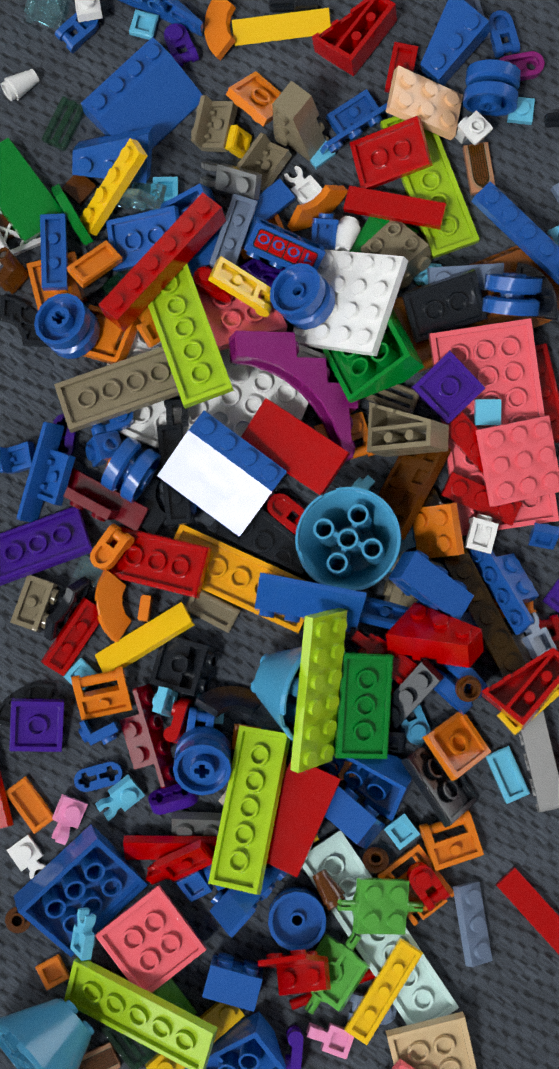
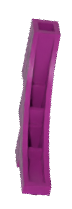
(309, 376)

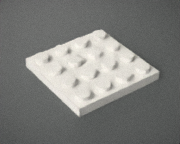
(364, 301)

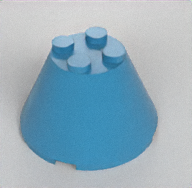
(348, 538)
(278, 686)
(45, 1036)

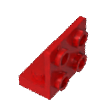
(299, 971)

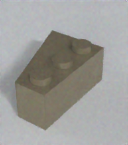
(296, 121)
(403, 433)

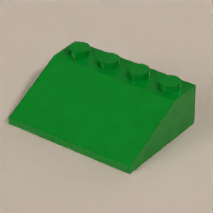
(367, 374)

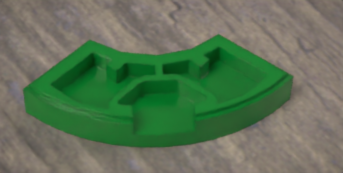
(71, 214)

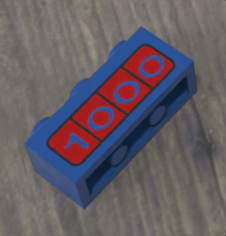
(281, 246)

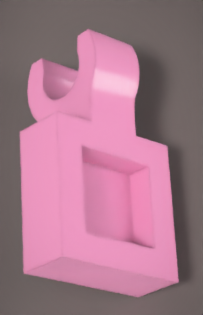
(67, 814)
(334, 1039)

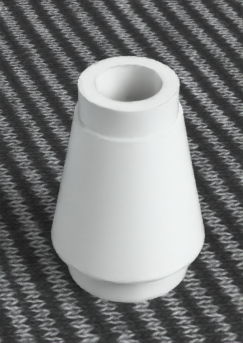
(19, 84)
(347, 233)

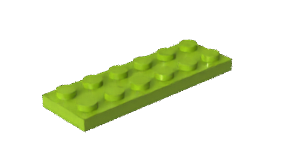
(440, 185)
(189, 341)
(318, 689)
(249, 810)
(140, 1015)

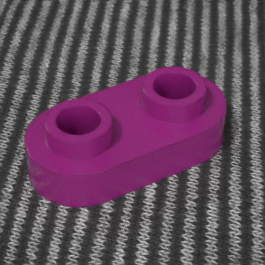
(522, 60)

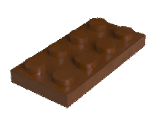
(410, 485)

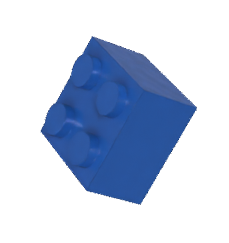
(233, 982)

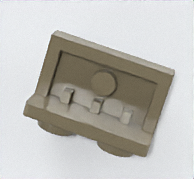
(213, 124)
(265, 159)
(34, 603)

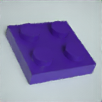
(448, 387)
(36, 725)

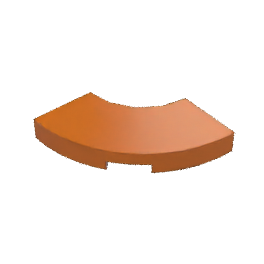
(217, 27)
(324, 202)
(110, 607)

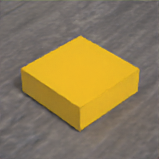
(238, 141)

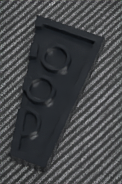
(265, 538)

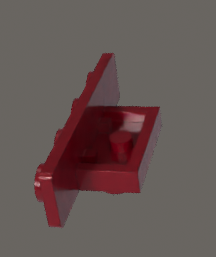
(102, 502)
(146, 739)

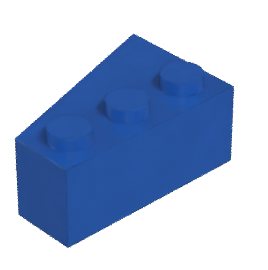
(454, 40)
(98, 155)
(430, 584)
(353, 818)

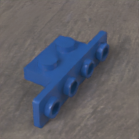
(351, 118)
(47, 475)
(508, 586)

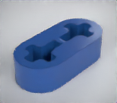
(100, 782)

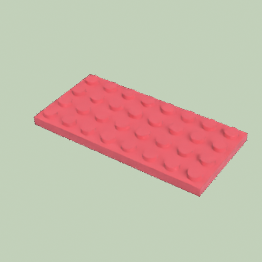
(506, 365)

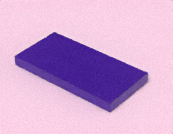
(43, 544)

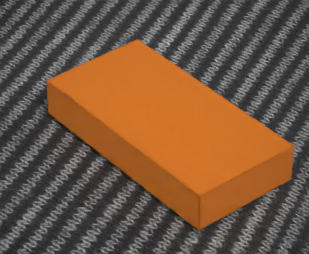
(94, 264)
(30, 804)

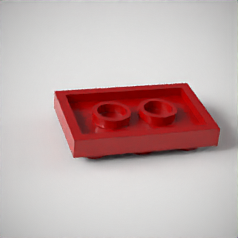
(391, 153)

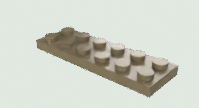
(116, 389)

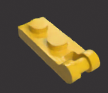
(241, 285)

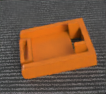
(109, 338)
(419, 856)

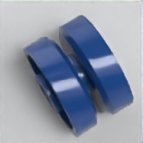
(492, 87)
(512, 292)
(302, 296)
(67, 326)
(130, 469)
(446, 687)
(202, 761)
(307, 930)

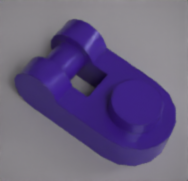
(176, 38)
(295, 1040)

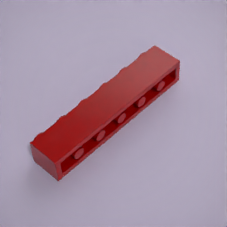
(163, 262)

